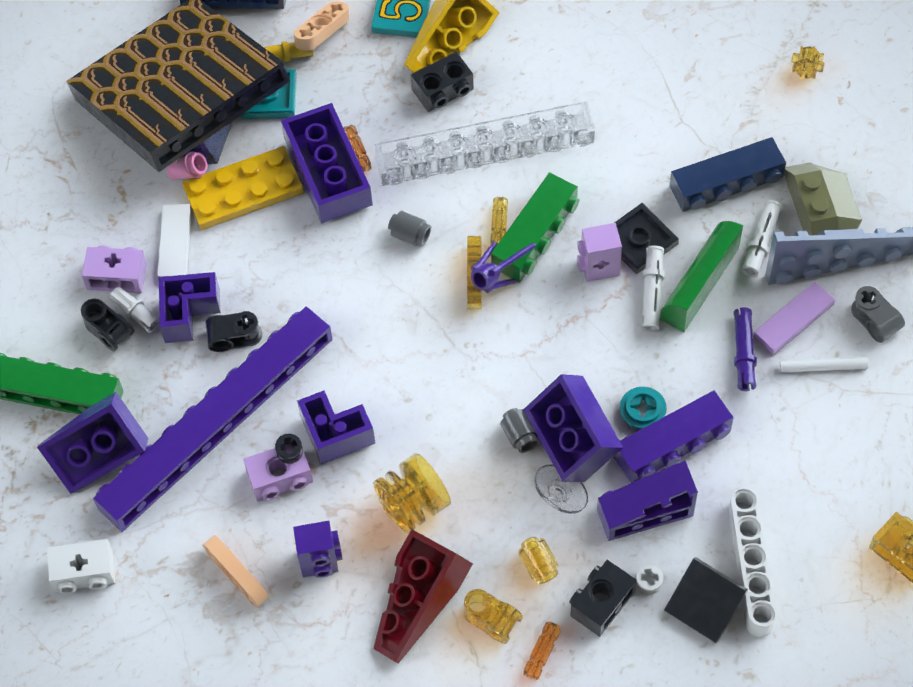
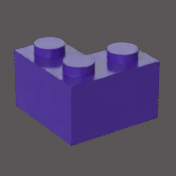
(182, 299)
(334, 433)

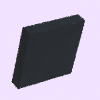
(639, 231)
(706, 599)

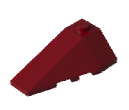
(421, 588)

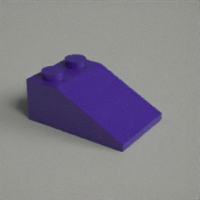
(94, 443)

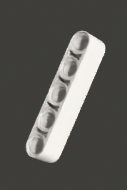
(749, 574)

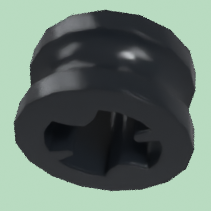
(289, 458)

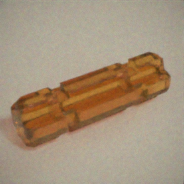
(358, 147)
(542, 650)

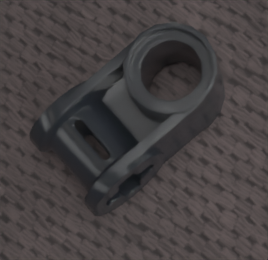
(109, 326)
(230, 331)

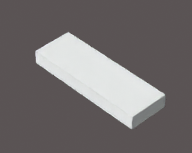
(174, 240)

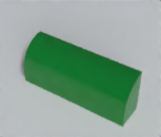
(702, 275)

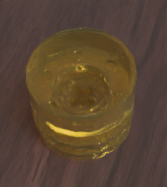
(416, 490)

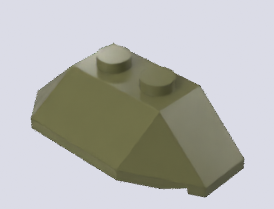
(822, 198)

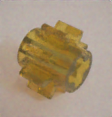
(808, 62)

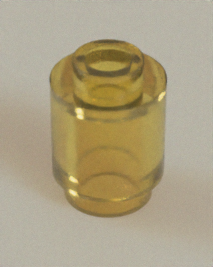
(538, 560)

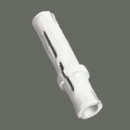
(753, 263)
(653, 279)

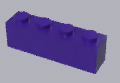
(674, 437)

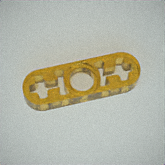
(474, 253)

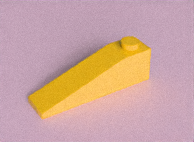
(448, 29)

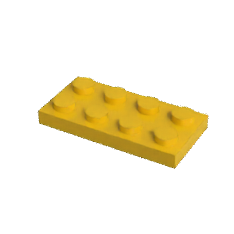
(242, 187)

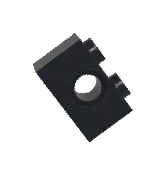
(599, 614)

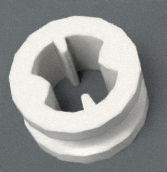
(654, 572)

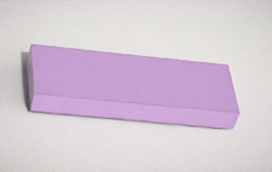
(794, 318)

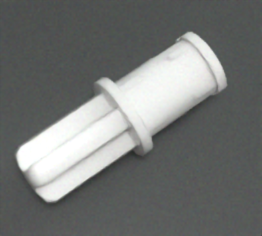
(135, 309)

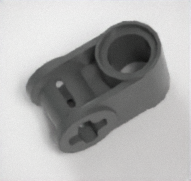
(876, 315)

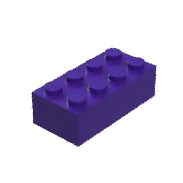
(327, 163)

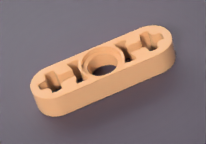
(311, 34)
(235, 571)

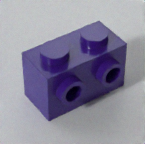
(317, 549)

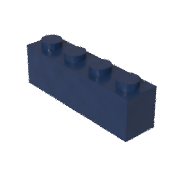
(727, 174)

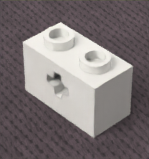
(67, 560)

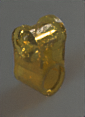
(496, 618)

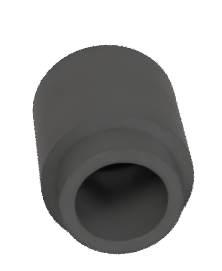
(409, 228)
(519, 430)

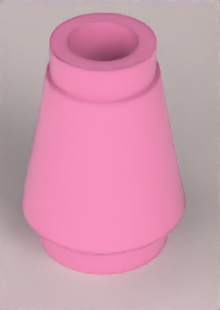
(188, 167)

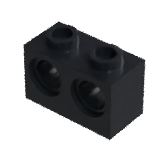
(449, 79)

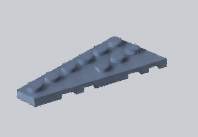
(833, 252)

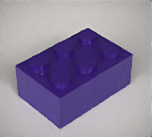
(573, 428)

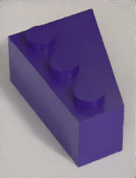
(648, 502)

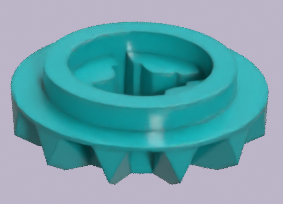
(633, 398)

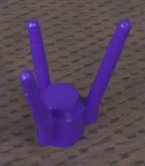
(486, 276)

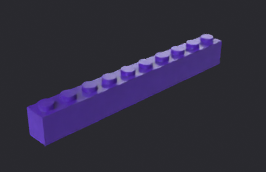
(212, 418)

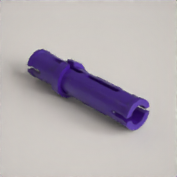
(745, 359)

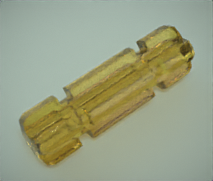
(499, 219)

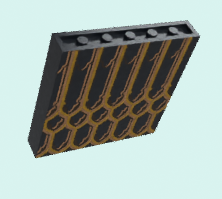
(178, 82)

